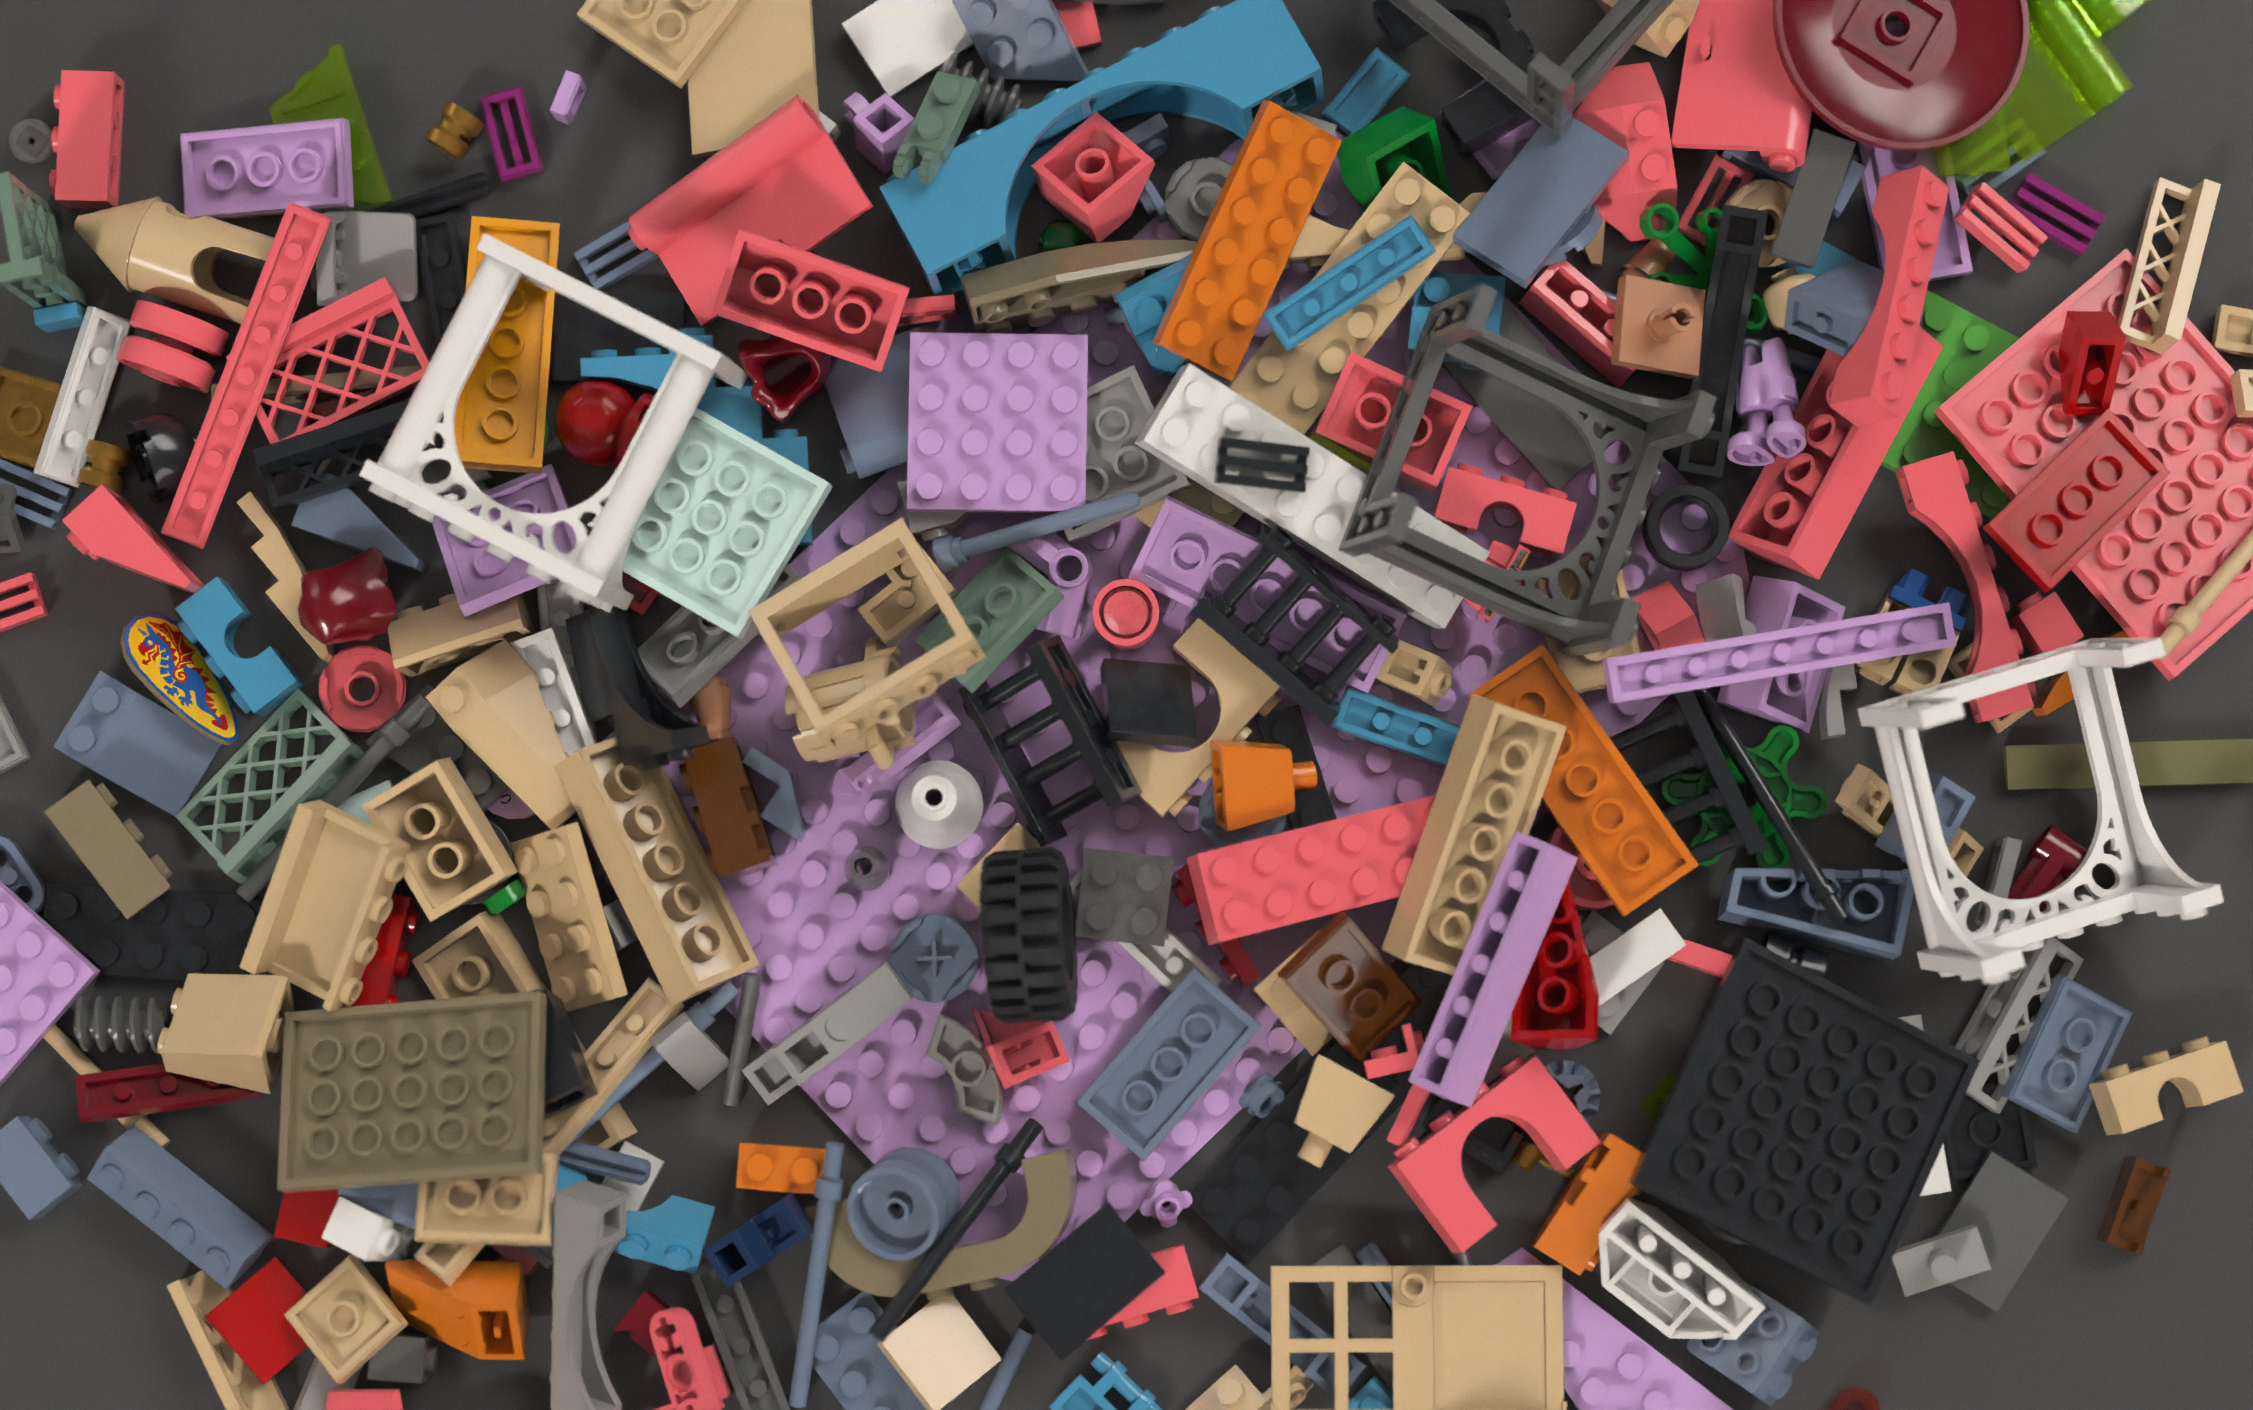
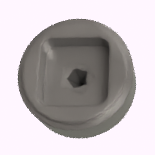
(31, 141)

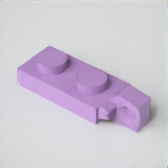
(933, 724)

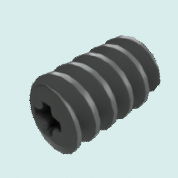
(992, 100)
(119, 1025)

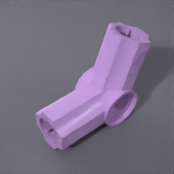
(1048, 555)

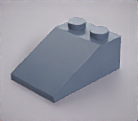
(137, 744)

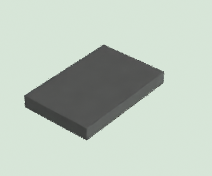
(2012, 1220)

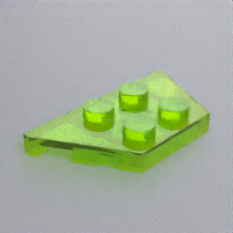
(332, 94)

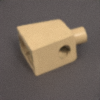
(1336, 1109)

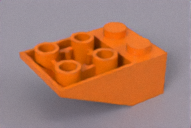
(478, 1314)

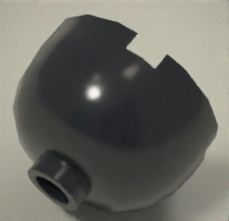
(160, 452)

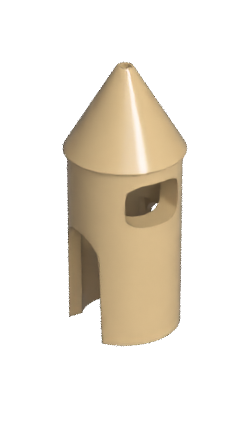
(170, 253)

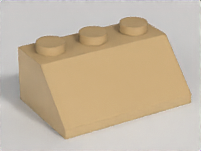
(445, 636)
(450, 839)

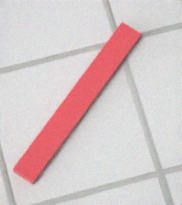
(246, 375)

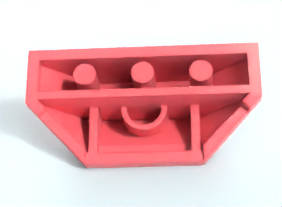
(1633, 114)

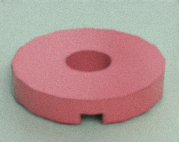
(337, 684)

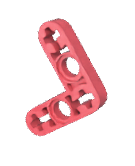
(684, 1396)

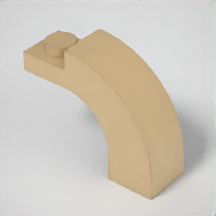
(1869, 806)

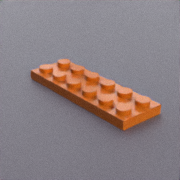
(1247, 241)
(1594, 789)

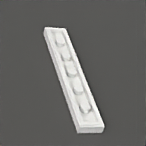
(1614, 969)

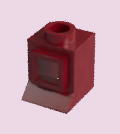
(639, 1320)

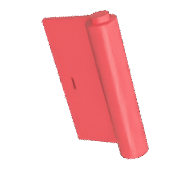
(1743, 90)
(771, 180)

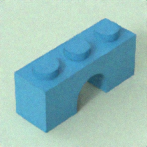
(213, 619)

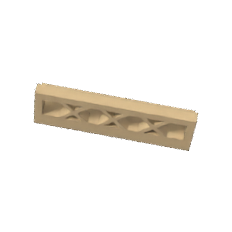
(2182, 268)
(230, 1375)

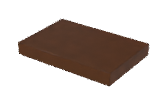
(1349, 987)

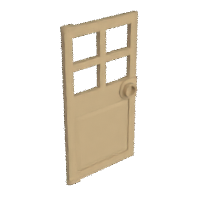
(1457, 1335)

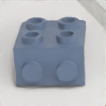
(1764, 1353)

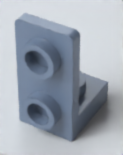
(1153, 138)

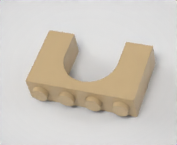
(1241, 695)

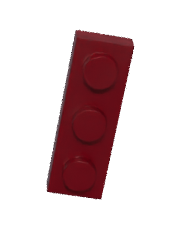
(1235, 962)

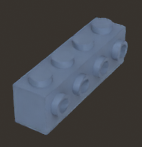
(179, 1206)

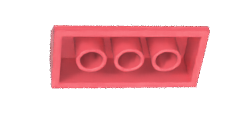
(810, 300)

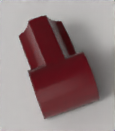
(2050, 864)

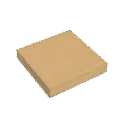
(346, 1319)
(939, 1352)

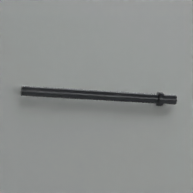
(1824, 891)

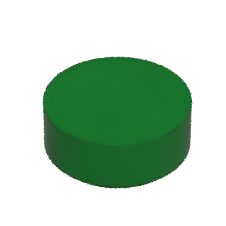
(504, 897)

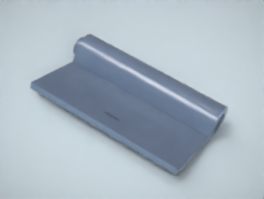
(875, 404)

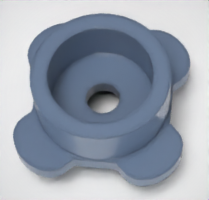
(1262, 1095)

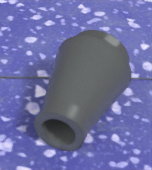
(875, 877)

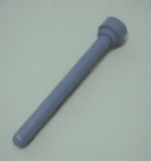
(952, 551)

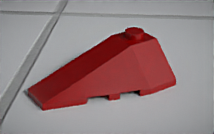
(1560, 992)

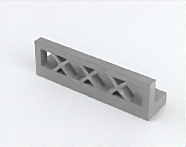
(2004, 1013)

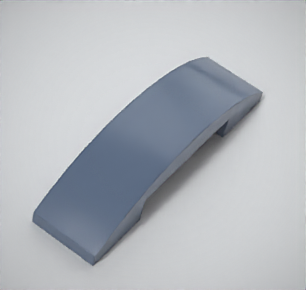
(1250, 1302)

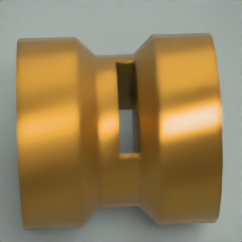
(454, 131)
(104, 465)

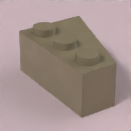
(110, 848)

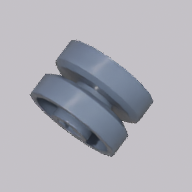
(903, 1203)

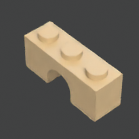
(2130, 1097)

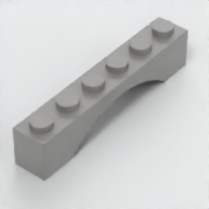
(586, 1231)

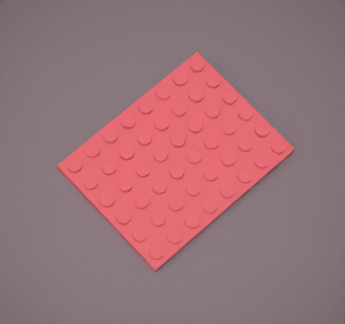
(2182, 414)

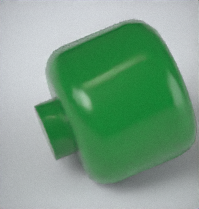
(1061, 235)

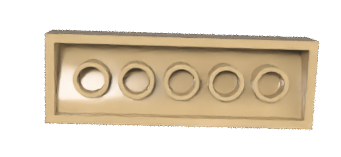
(1483, 797)
(657, 871)
(486, 961)

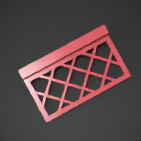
(323, 329)

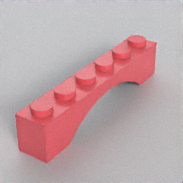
(1876, 369)
(1938, 498)

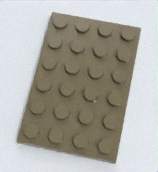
(413, 1092)

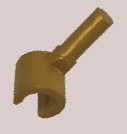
(1528, 1155)

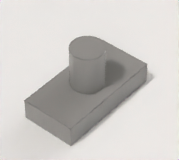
(1940, 1260)

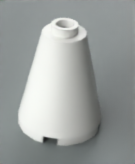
(949, 821)

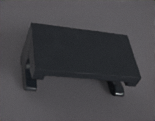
(1489, 1142)

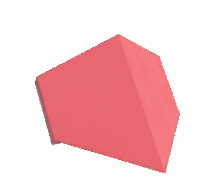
(1020, 1048)

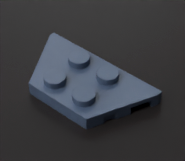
(1021, 39)

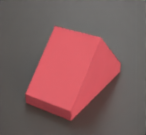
(1667, 618)

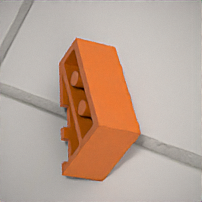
(1587, 1203)

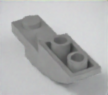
(827, 1033)

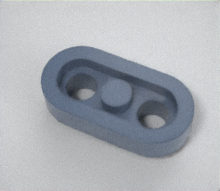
(20, 873)

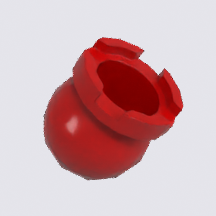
(599, 420)

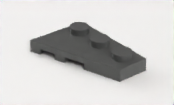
(435, 740)

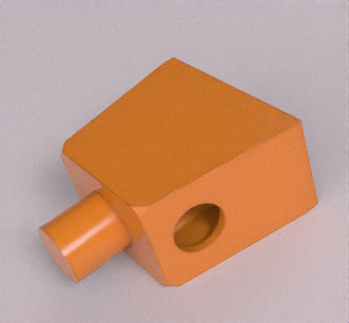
(1255, 781)

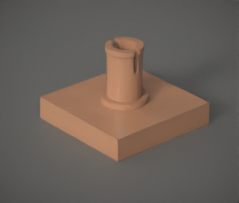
(1658, 326)

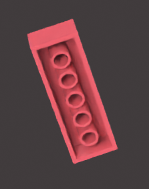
(1810, 498)
(1307, 871)

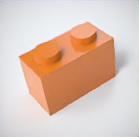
(779, 1167)

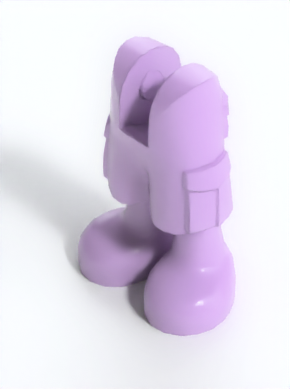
(1760, 392)

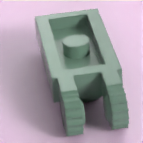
(936, 126)

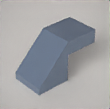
(784, 806)

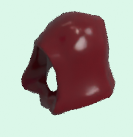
(782, 373)
(347, 600)

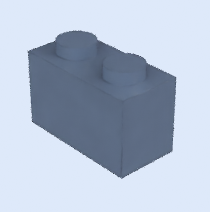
(33, 1169)

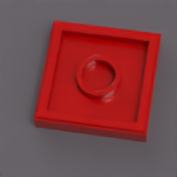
(255, 1320)

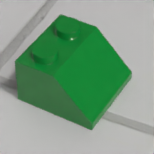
(1377, 151)

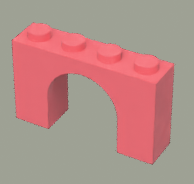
(1432, 1166)

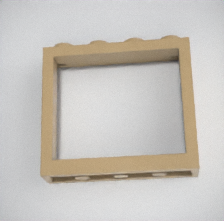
(833, 583)

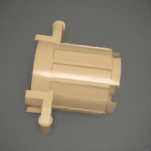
(838, 686)

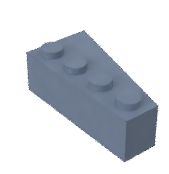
(1784, 904)

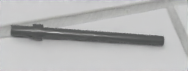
(394, 734)

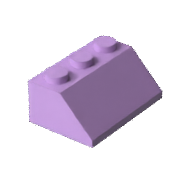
(1790, 697)

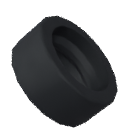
(1700, 497)

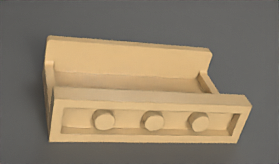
(326, 903)

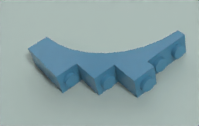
(725, 403)

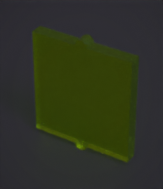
(1977, 153)
(1340, 452)

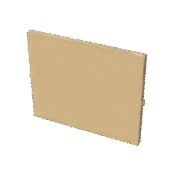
(752, 72)

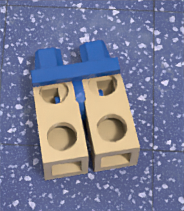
(1922, 668)

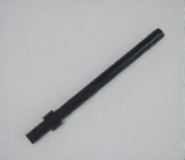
(1007, 1161)

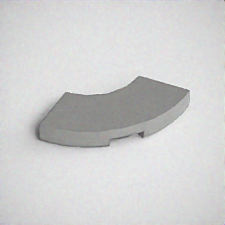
(970, 1068)

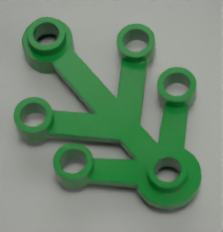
(1690, 256)

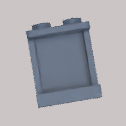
(1835, 306)

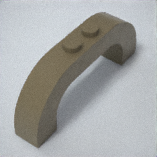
(1050, 1205)

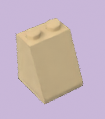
(228, 1029)

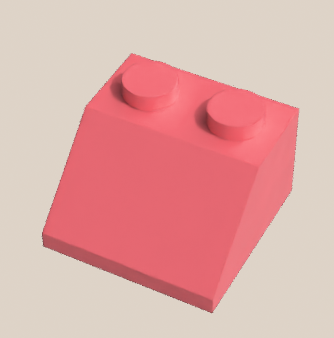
(1094, 177)

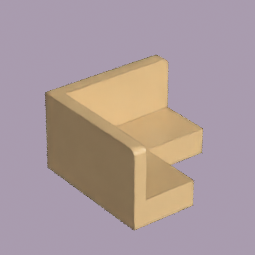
(903, 603)

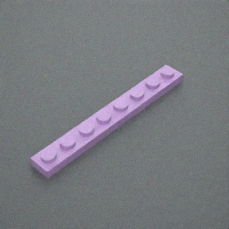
(1779, 652)

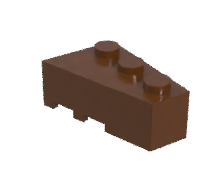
(728, 810)

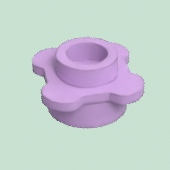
(1160, 1192)

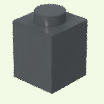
(405, 1359)

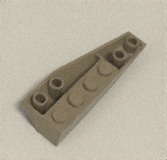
(1063, 281)

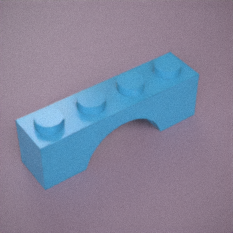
(665, 1235)

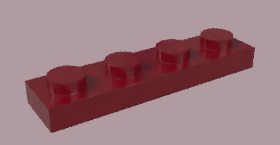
(148, 1091)

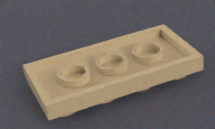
(568, 917)

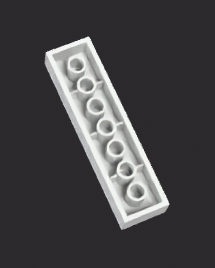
(1186, 436)

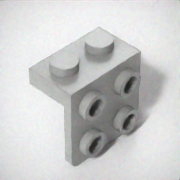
(364, 249)

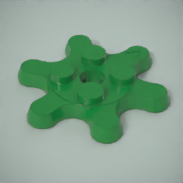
(1772, 761)

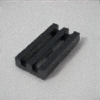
(1299, 469)

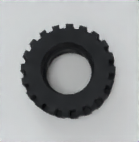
(1028, 935)

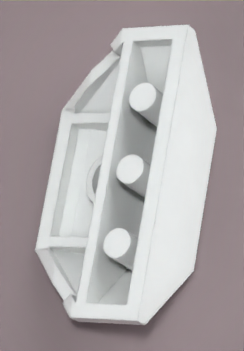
(1672, 1276)

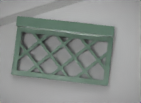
(34, 248)
(317, 778)

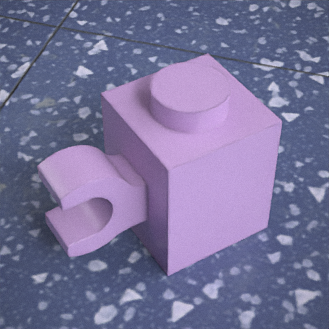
(878, 128)

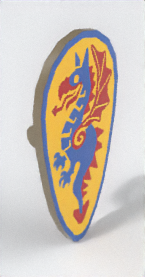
(179, 675)

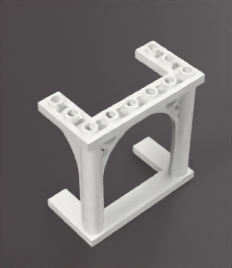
(597, 559)
(2142, 867)

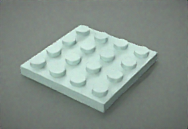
(722, 523)

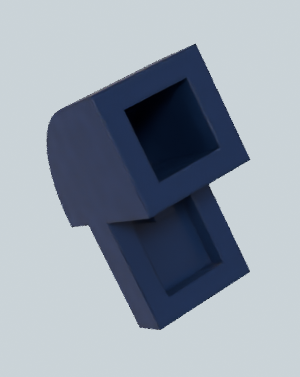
(759, 1240)

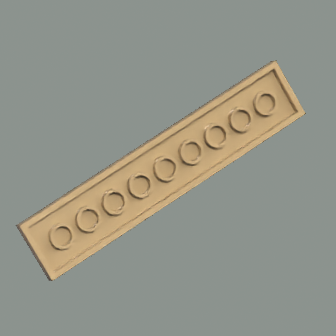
(1301, 381)

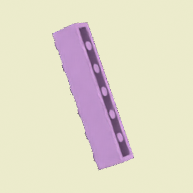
(1493, 969)

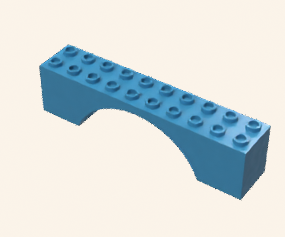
(1204, 71)

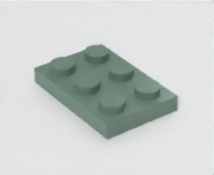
(999, 609)

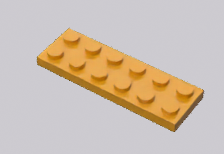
(505, 397)

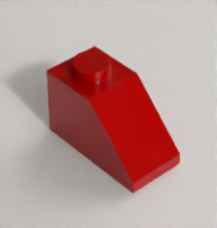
(2089, 361)

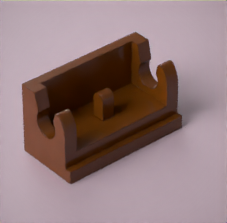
(2133, 1204)

